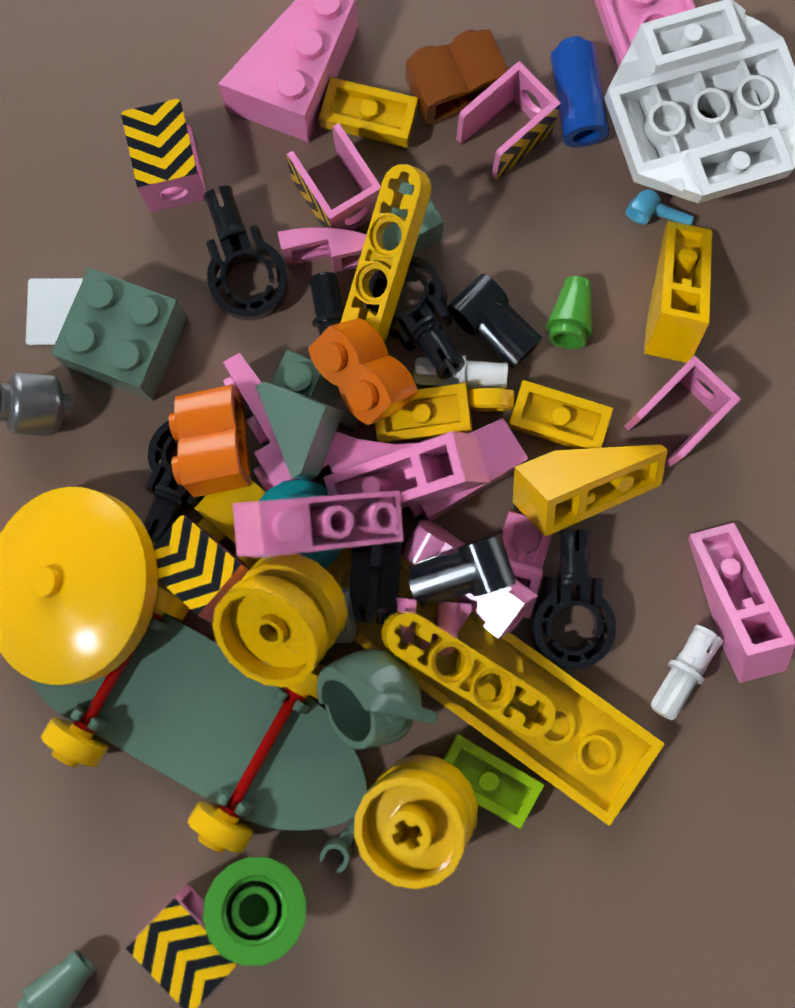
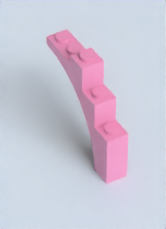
(497, 443)

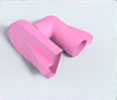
(449, 618)

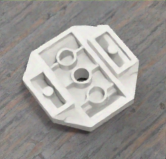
(713, 64)

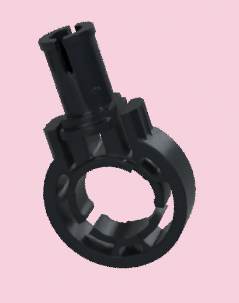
(232, 233)
(421, 319)
(161, 483)
(574, 571)

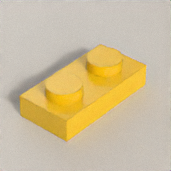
(369, 112)
(428, 415)
(559, 417)

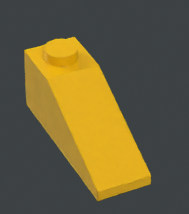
(680, 293)
(583, 482)

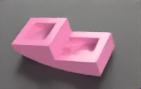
(317, 243)
(525, 550)

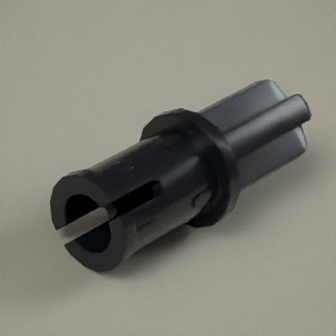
(326, 300)

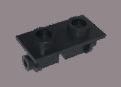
(375, 581)

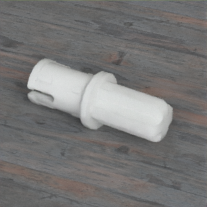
(474, 373)
(686, 672)

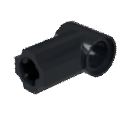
(486, 312)
(474, 569)

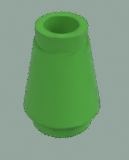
(572, 314)

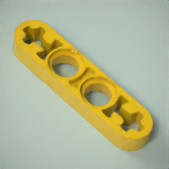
(377, 257)
(467, 676)

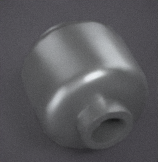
(34, 404)

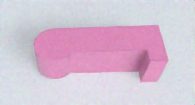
(499, 609)

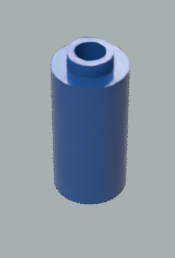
(580, 92)

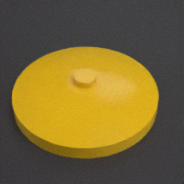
(74, 586)

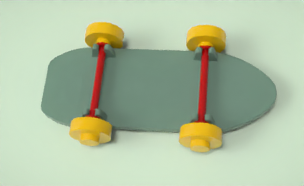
(213, 730)

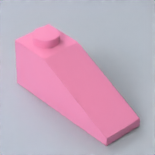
(419, 471)
(741, 604)

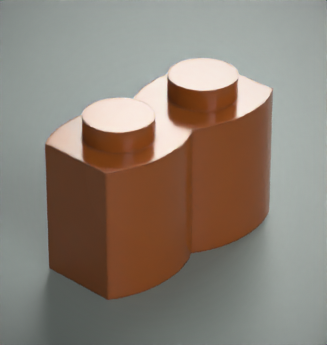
(453, 74)

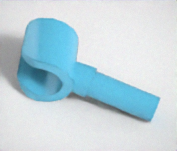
(649, 203)

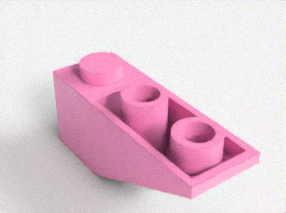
(317, 523)

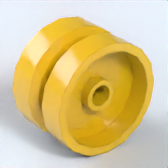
(280, 619)
(416, 821)

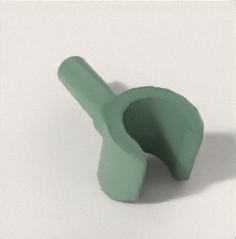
(341, 843)

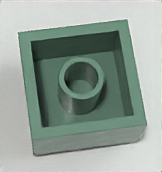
(120, 334)

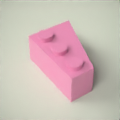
(290, 66)

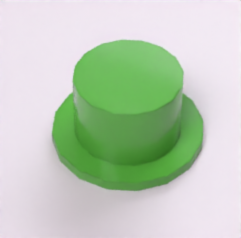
(254, 911)

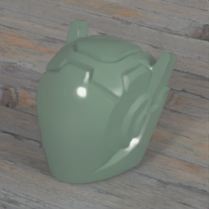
(371, 698)

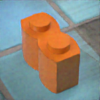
(359, 364)
(210, 441)

